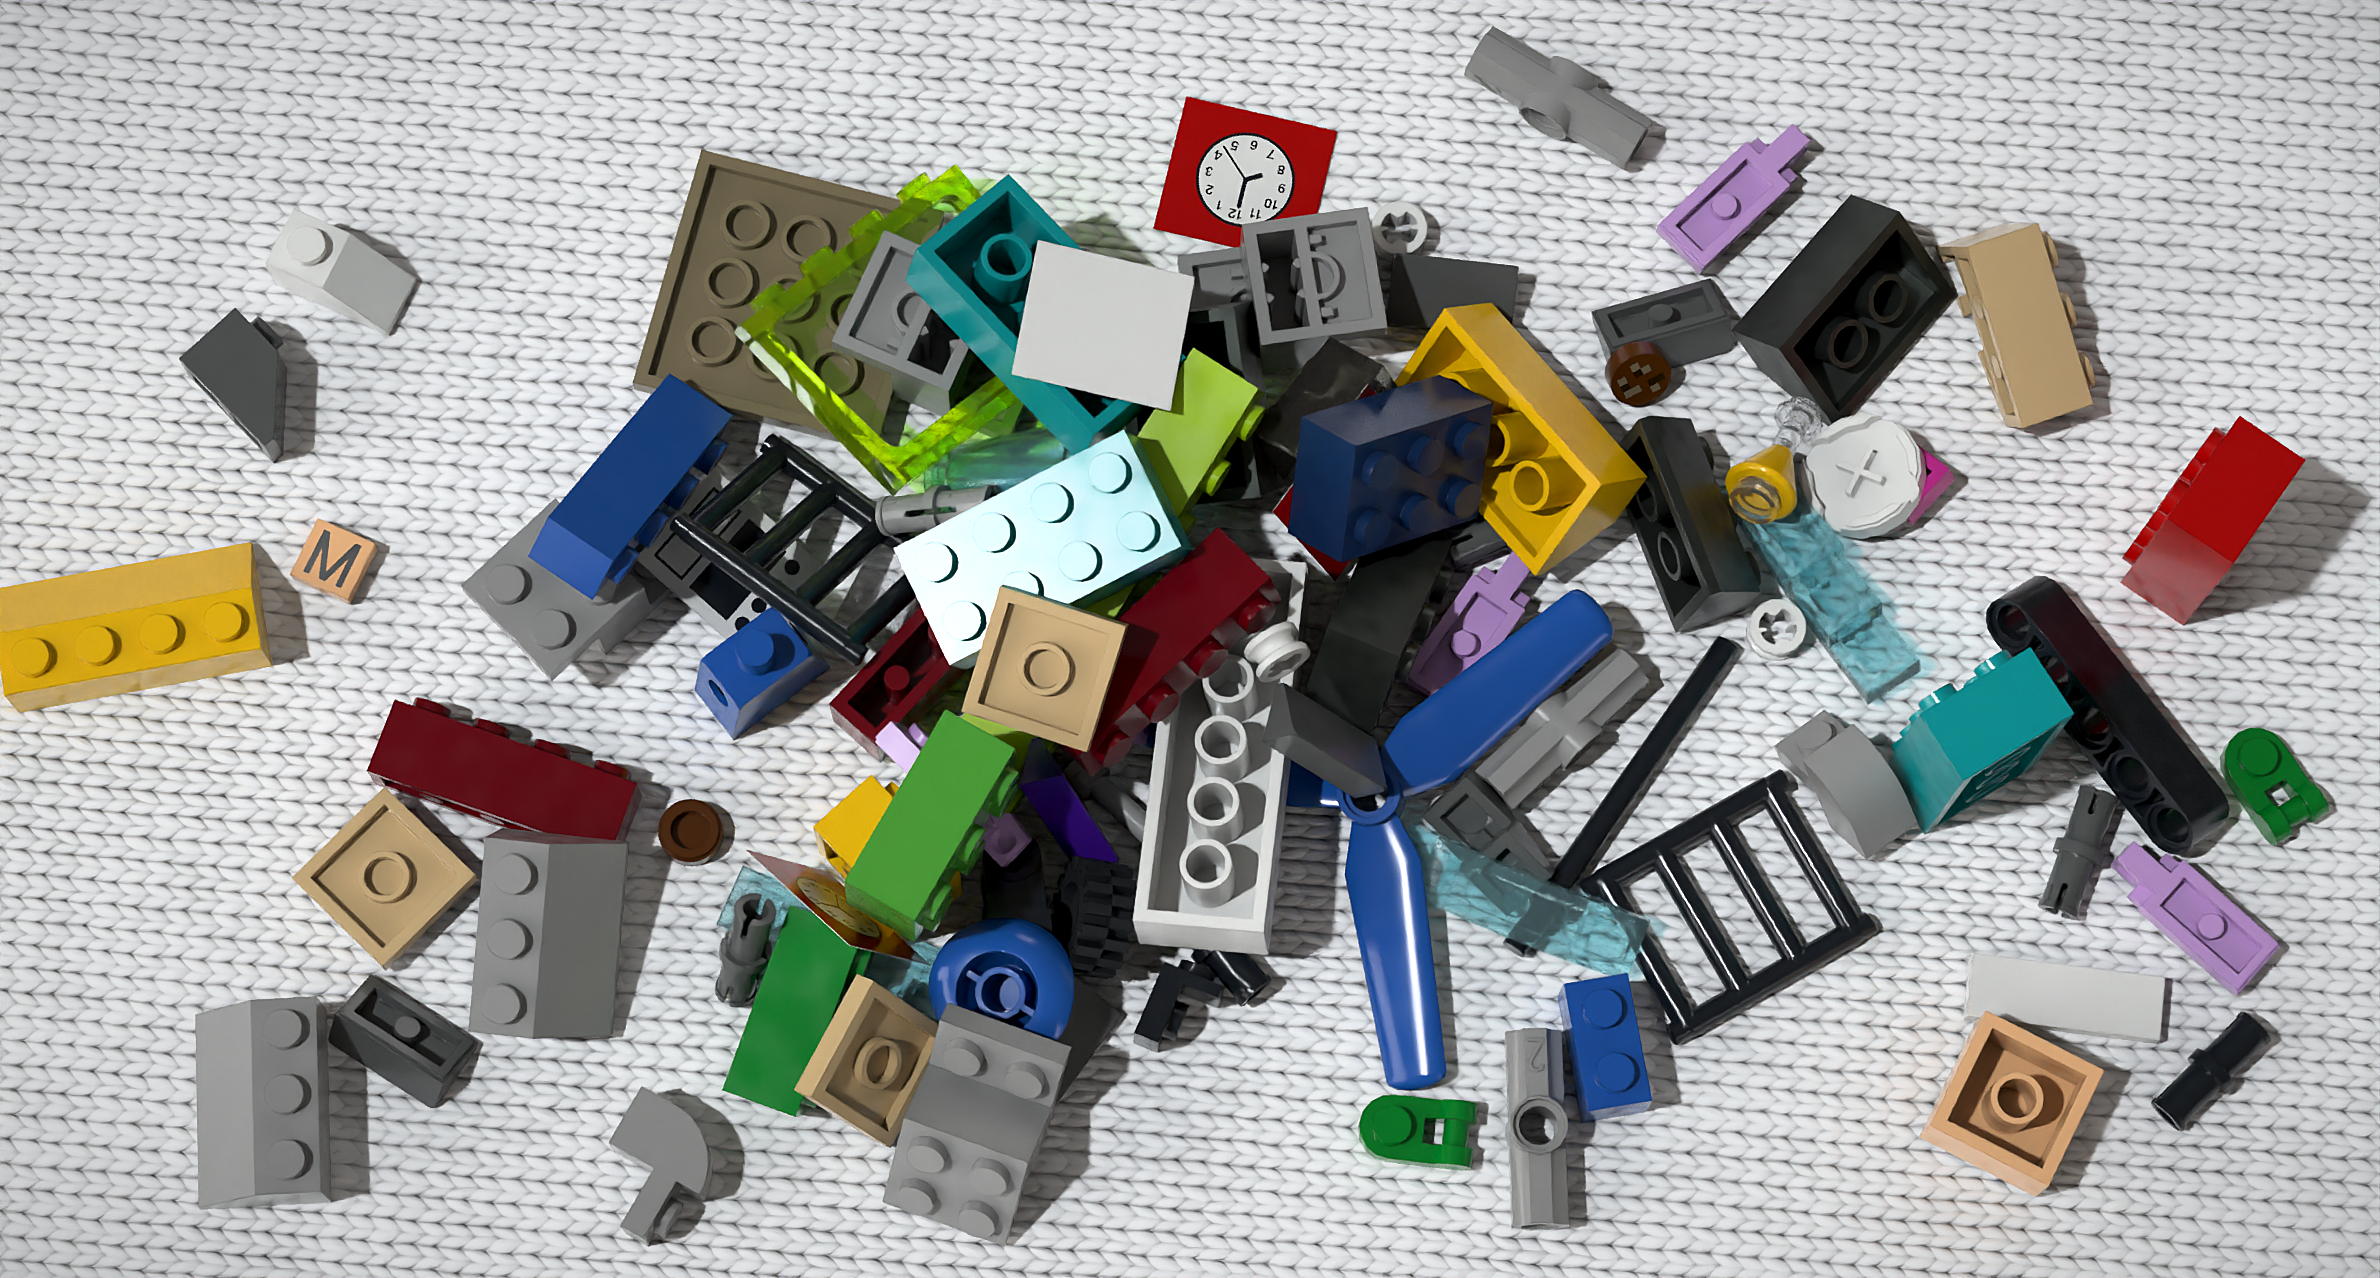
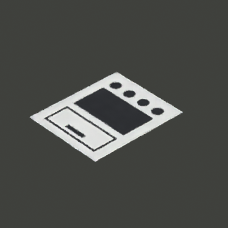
(704, 586)

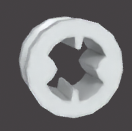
(1396, 214)
(1769, 612)
(1276, 652)

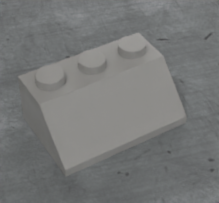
(548, 935)
(263, 1104)

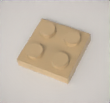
(1044, 667)
(385, 878)
(870, 1061)

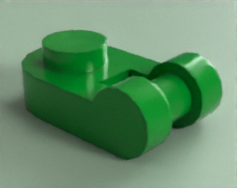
(2259, 762)
(1394, 1130)

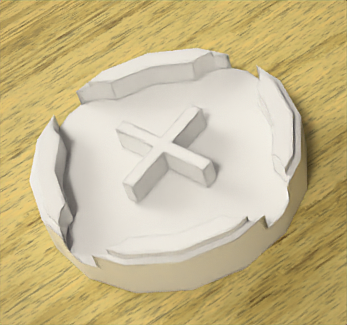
(1863, 475)

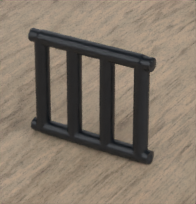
(750, 566)
(1795, 957)

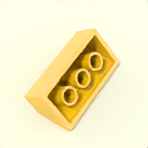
(1549, 463)
(132, 628)

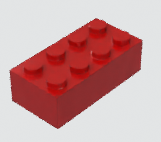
(2208, 518)

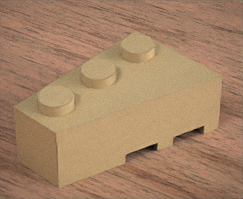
(2021, 322)

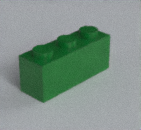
(793, 1010)

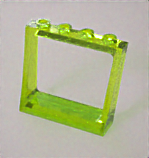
(888, 464)

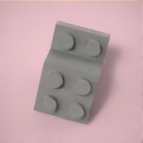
(1304, 279)
(908, 339)
(550, 616)
(976, 1124)

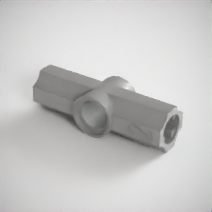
(1558, 97)
(1563, 726)
(1536, 1170)

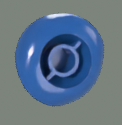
(1006, 973)

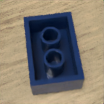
(1389, 467)

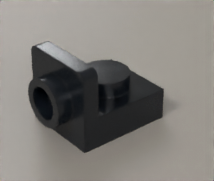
(1164, 1012)

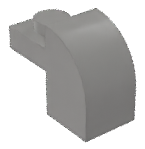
(1850, 781)
(674, 1152)

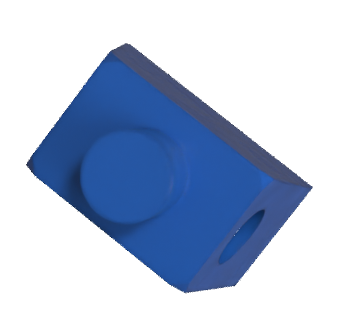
(757, 671)

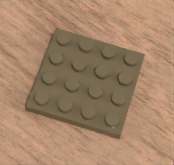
(736, 239)

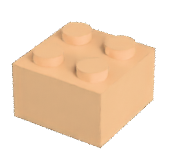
(2011, 1103)

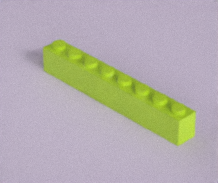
(1188, 455)

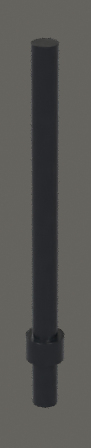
(1639, 770)

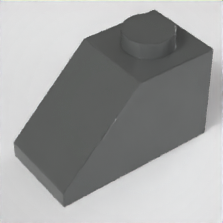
(244, 377)

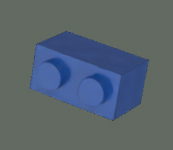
(1604, 1048)

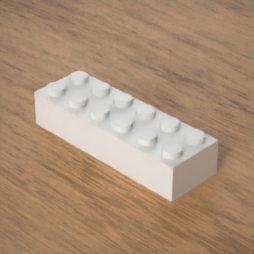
(1219, 801)

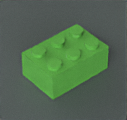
(933, 827)

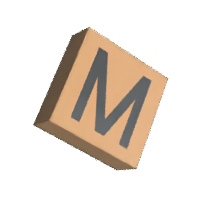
(333, 561)

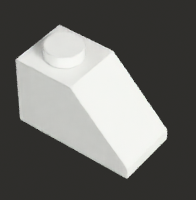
(338, 272)

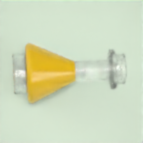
(1765, 483)

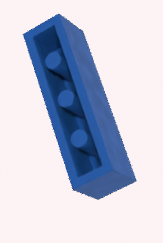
(631, 486)

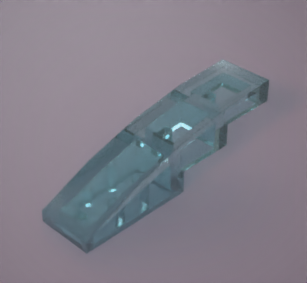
(1833, 599)

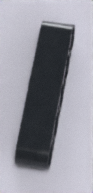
(2112, 717)

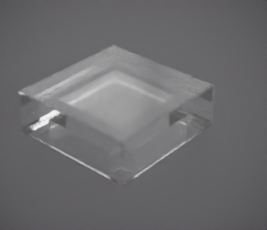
(863, 592)

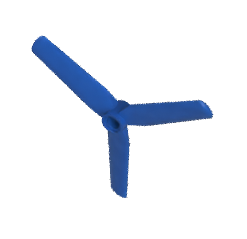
(1421, 754)

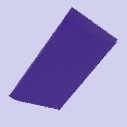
(1062, 806)

